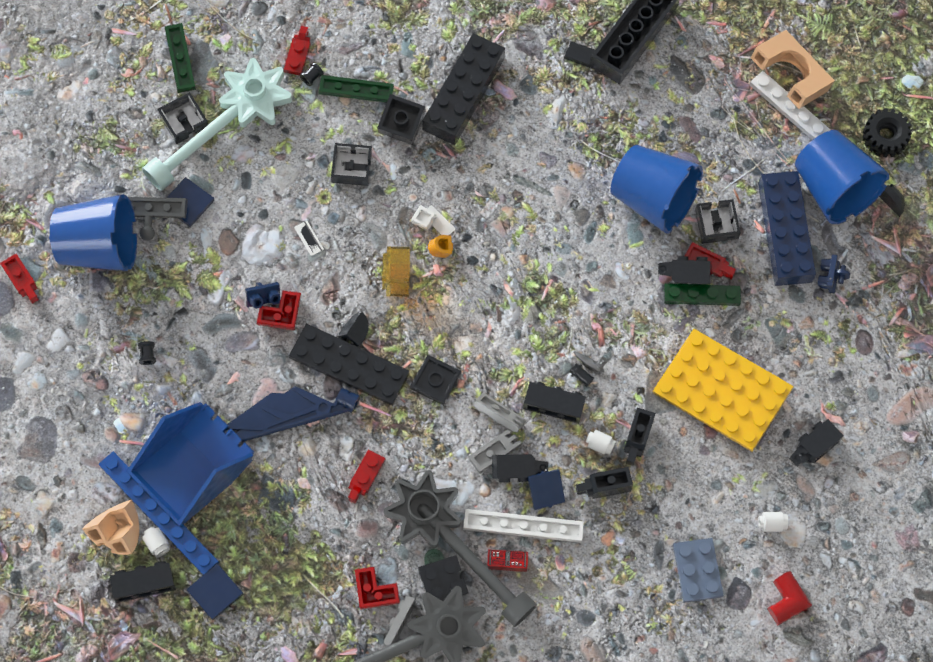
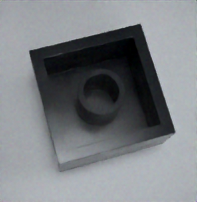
(401, 119)

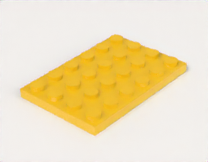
(723, 390)

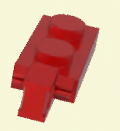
(298, 52)
(719, 263)
(20, 277)
(365, 475)

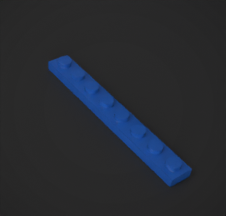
(178, 535)

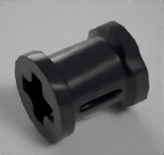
(311, 74)
(146, 353)

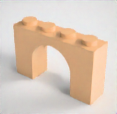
(786, 49)

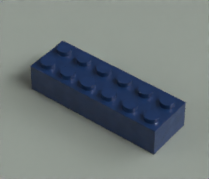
(786, 228)

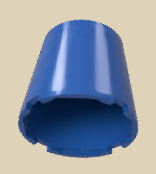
(840, 176)
(656, 186)
(95, 234)

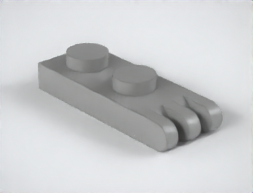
(499, 412)
(499, 446)
(397, 624)

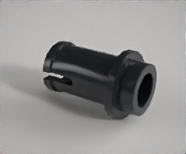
(583, 376)

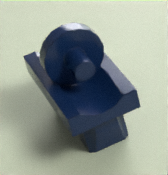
(832, 266)
(262, 294)

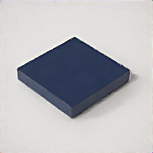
(197, 200)
(215, 591)

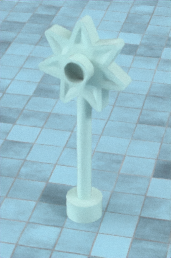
(250, 96)

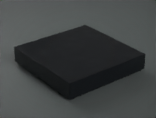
(435, 380)

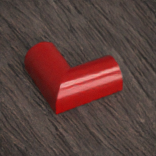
(284, 316)
(372, 595)
(793, 600)

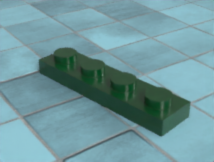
(180, 58)
(355, 88)
(702, 294)

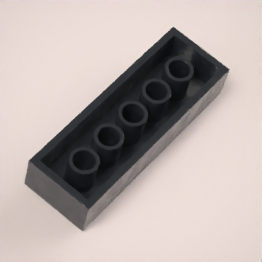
(631, 37)
(463, 89)

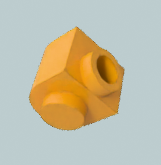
(441, 246)

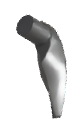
(589, 362)

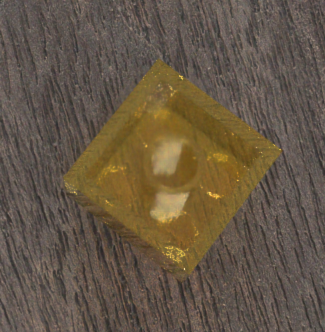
(396, 271)

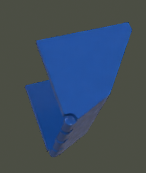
(189, 461)

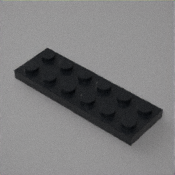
(349, 364)

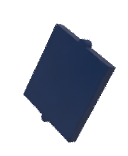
(546, 489)

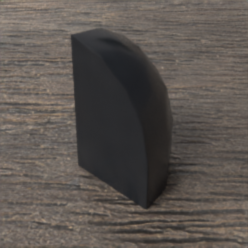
(893, 199)
(355, 329)

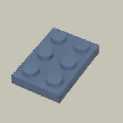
(698, 570)

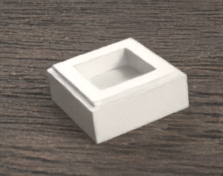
(423, 217)

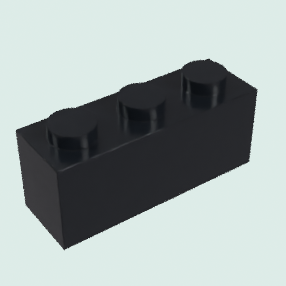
(554, 402)
(142, 582)

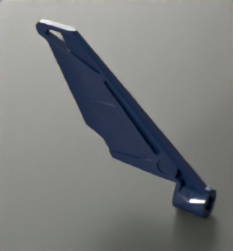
(290, 410)

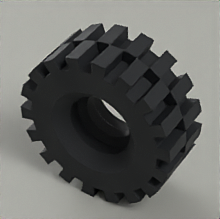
(892, 122)

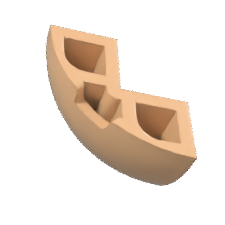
(116, 528)

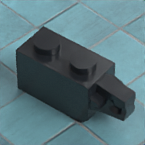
(688, 271)
(638, 434)
(817, 443)
(516, 466)
(606, 483)

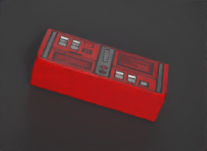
(507, 560)

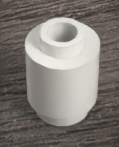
(600, 442)
(773, 521)
(156, 542)

